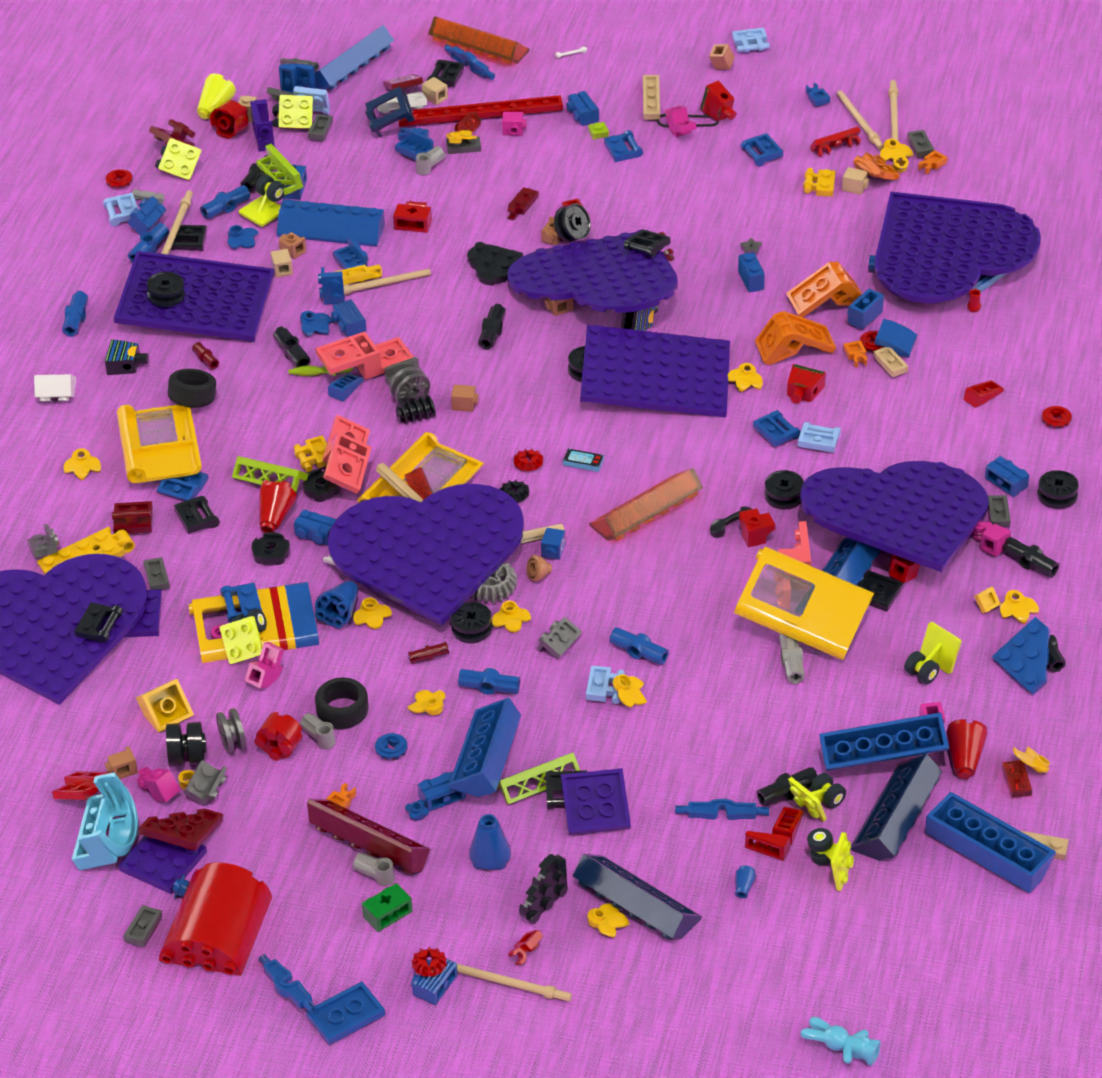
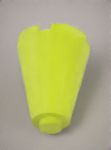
(214, 93)

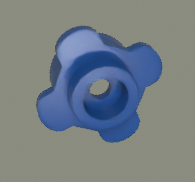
(417, 810)
(180, 886)

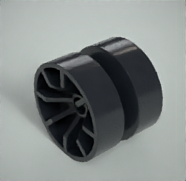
(191, 743)

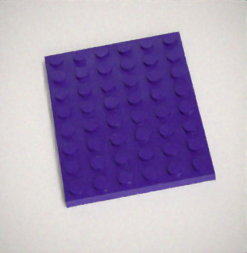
(217, 302)
(655, 371)

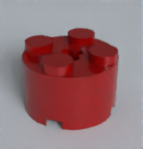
(229, 119)
(279, 736)

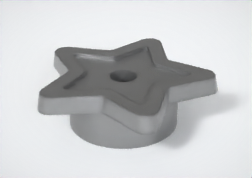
(751, 246)

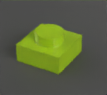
(598, 130)

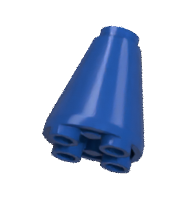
(337, 604)
(489, 845)

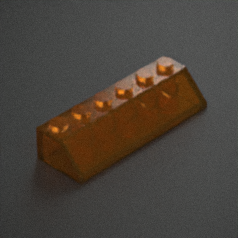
(477, 40)
(647, 505)

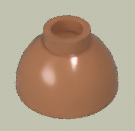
(537, 568)

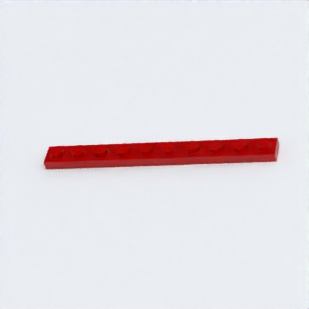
(484, 110)

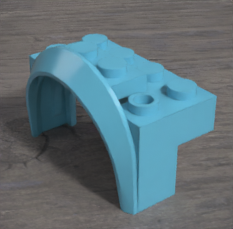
(93, 845)

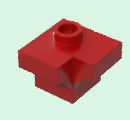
(755, 526)
(903, 569)

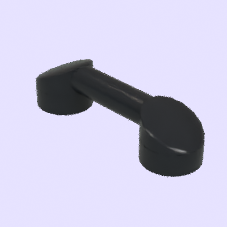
(717, 527)

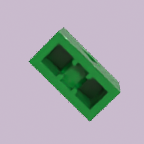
(387, 907)

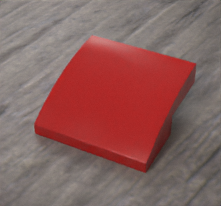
(78, 786)

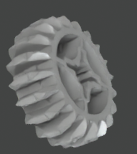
(494, 589)

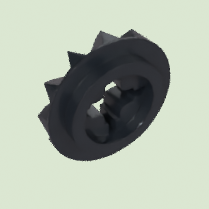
(521, 487)

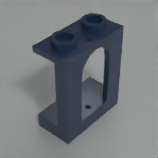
(404, 112)

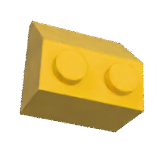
(165, 705)

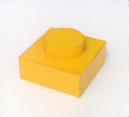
(987, 599)

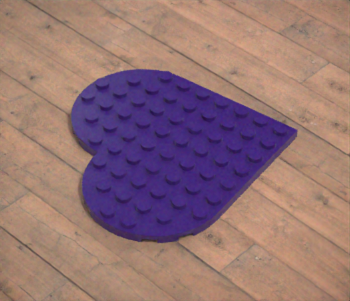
(942, 245)
(596, 275)
(907, 509)
(428, 550)
(44, 611)

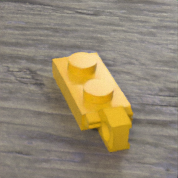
(361, 273)

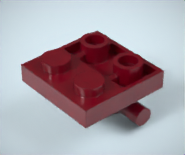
(179, 133)
(133, 517)

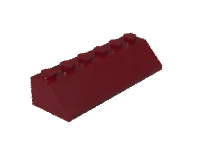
(367, 834)

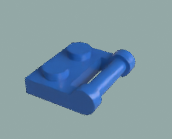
(767, 147)
(619, 150)
(772, 431)
(247, 599)

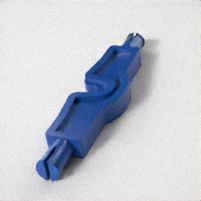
(469, 59)
(710, 809)
(281, 979)

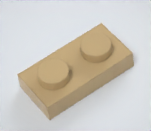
(890, 361)

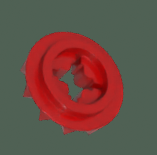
(124, 175)
(866, 339)
(1054, 412)
(523, 463)
(437, 964)

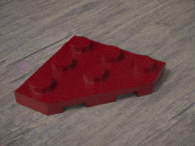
(182, 829)

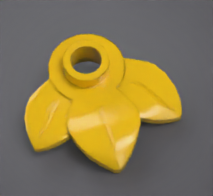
(456, 137)
(893, 148)
(744, 378)
(82, 465)
(1018, 608)
(371, 613)
(511, 616)
(629, 690)
(428, 702)
(1032, 759)
(607, 919)

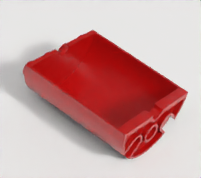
(217, 919)

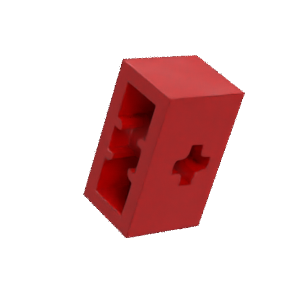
(412, 218)

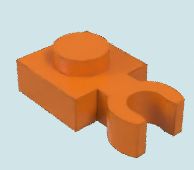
(932, 160)
(856, 351)
(343, 797)

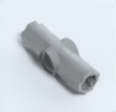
(792, 659)

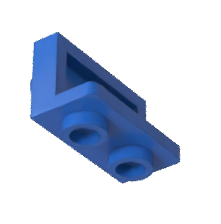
(414, 144)
(351, 255)
(332, 287)

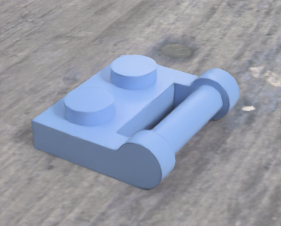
(319, 96)
(126, 205)
(819, 437)

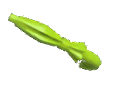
(313, 370)

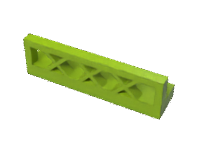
(285, 169)
(267, 470)
(532, 773)

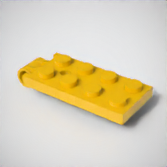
(108, 543)

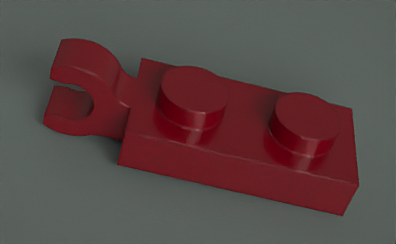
(522, 202)

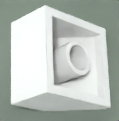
(54, 387)

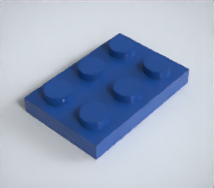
(346, 1013)

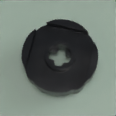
(316, 491)
(262, 552)

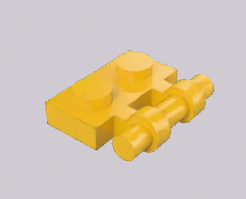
(825, 182)
(314, 446)

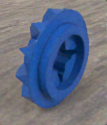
(394, 740)

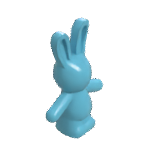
(838, 1039)

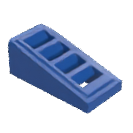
(342, 389)

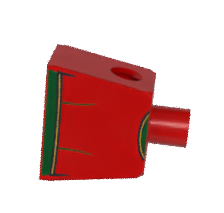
(718, 102)
(805, 383)

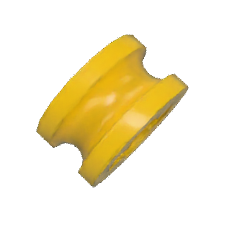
(904, 161)
(186, 774)

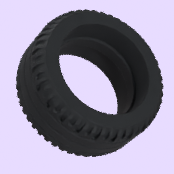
(192, 388)
(337, 689)

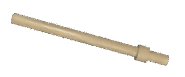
(893, 94)
(872, 136)
(184, 205)
(384, 281)
(549, 991)

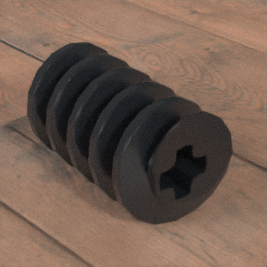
(415, 408)

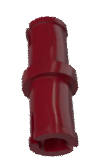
(205, 355)
(428, 652)

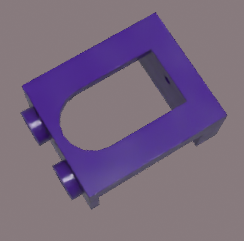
(261, 125)

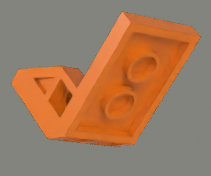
(827, 282)
(783, 327)

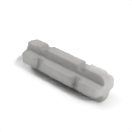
(147, 194)

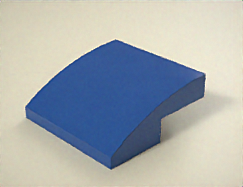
(296, 75)
(896, 337)
(183, 487)

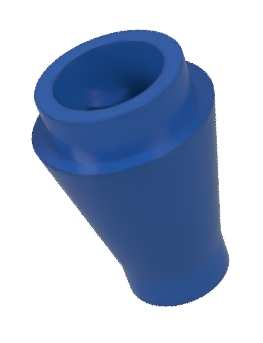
(744, 880)

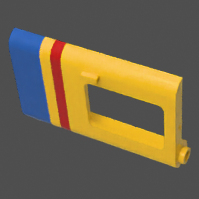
(287, 614)

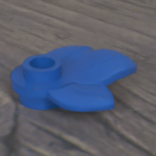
(241, 237)
(315, 322)

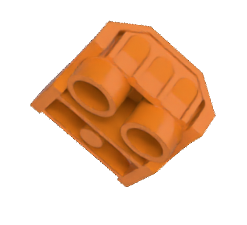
(875, 166)

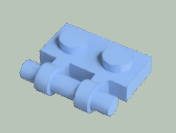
(754, 37)
(598, 684)

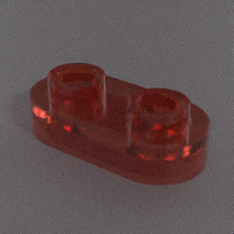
(468, 122)

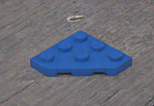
(1027, 655)

